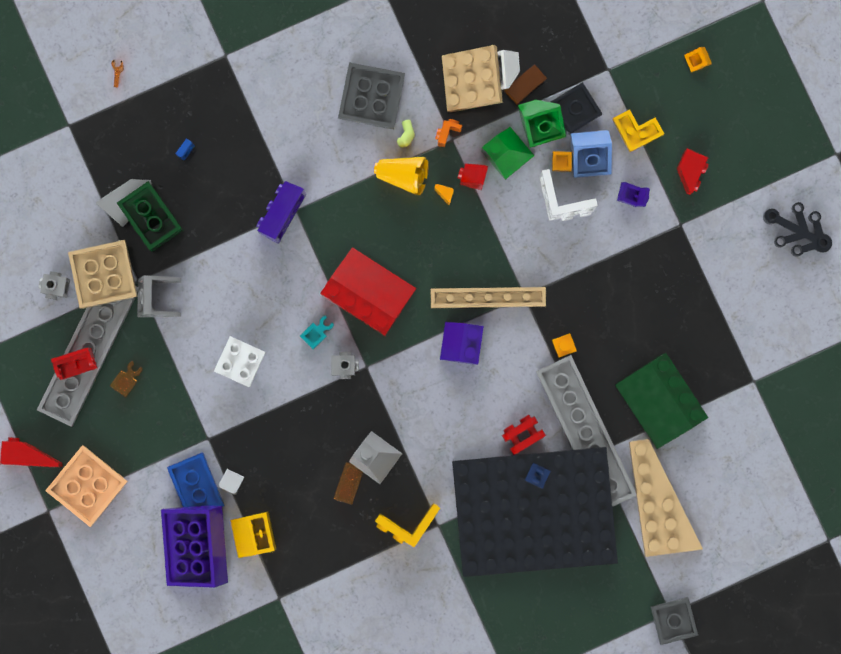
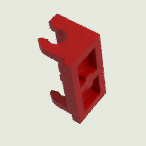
(74, 363)

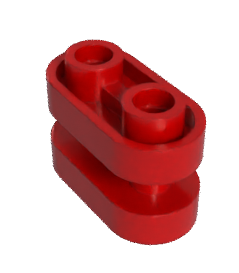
(527, 423)

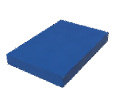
(195, 482)

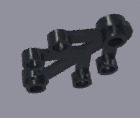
(800, 231)

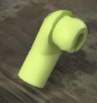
(408, 134)

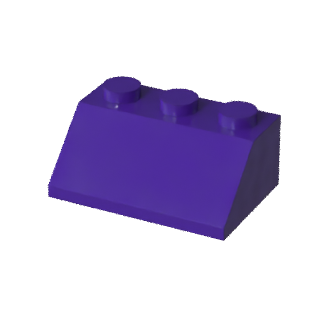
(281, 211)

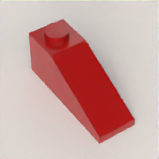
(21, 453)

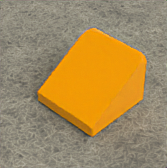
(698, 59)
(445, 192)

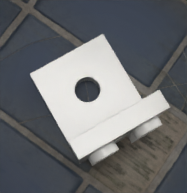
(567, 211)

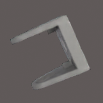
(145, 296)

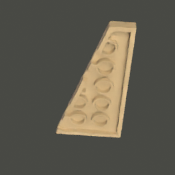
(661, 516)

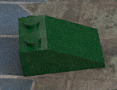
(150, 216)

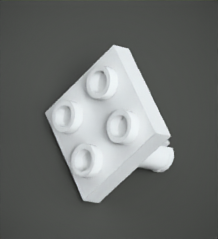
(239, 361)

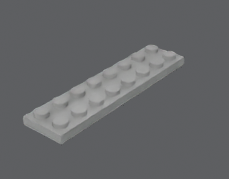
(97, 331)
(582, 421)

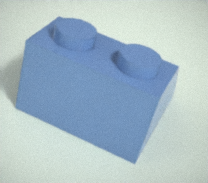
(591, 153)

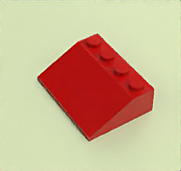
(368, 291)

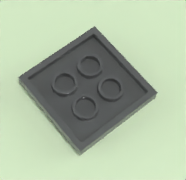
(371, 95)

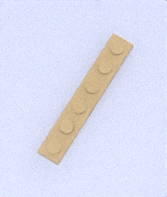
(488, 297)

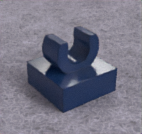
(537, 475)

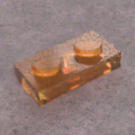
(348, 483)

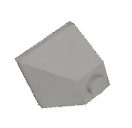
(375, 457)

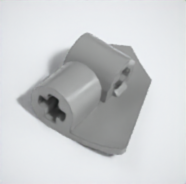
(109, 202)

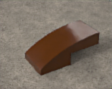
(525, 84)

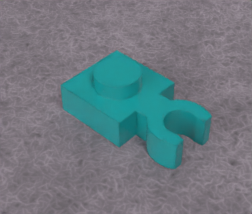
(314, 334)

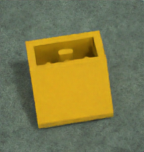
(253, 535)

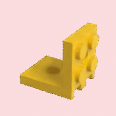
(402, 535)

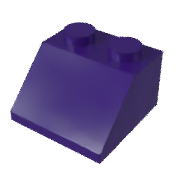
(461, 343)

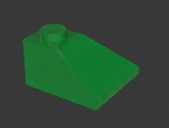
(541, 122)
(507, 152)

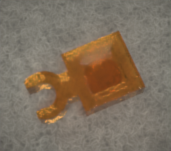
(125, 381)

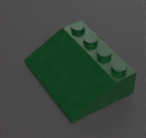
(661, 401)

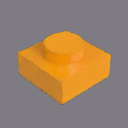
(561, 161)
(564, 345)

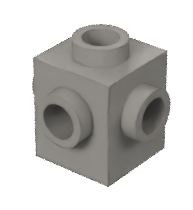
(60, 288)
(336, 365)

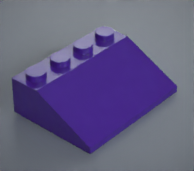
(194, 546)

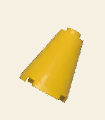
(403, 173)

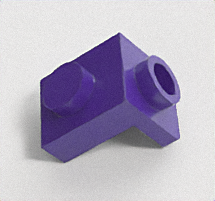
(633, 195)

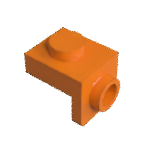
(442, 134)

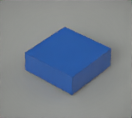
(185, 149)

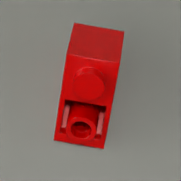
(690, 168)

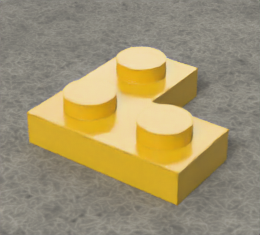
(634, 135)

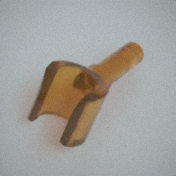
(118, 70)

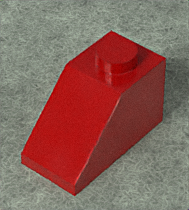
(473, 175)

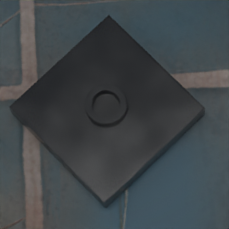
(577, 108)

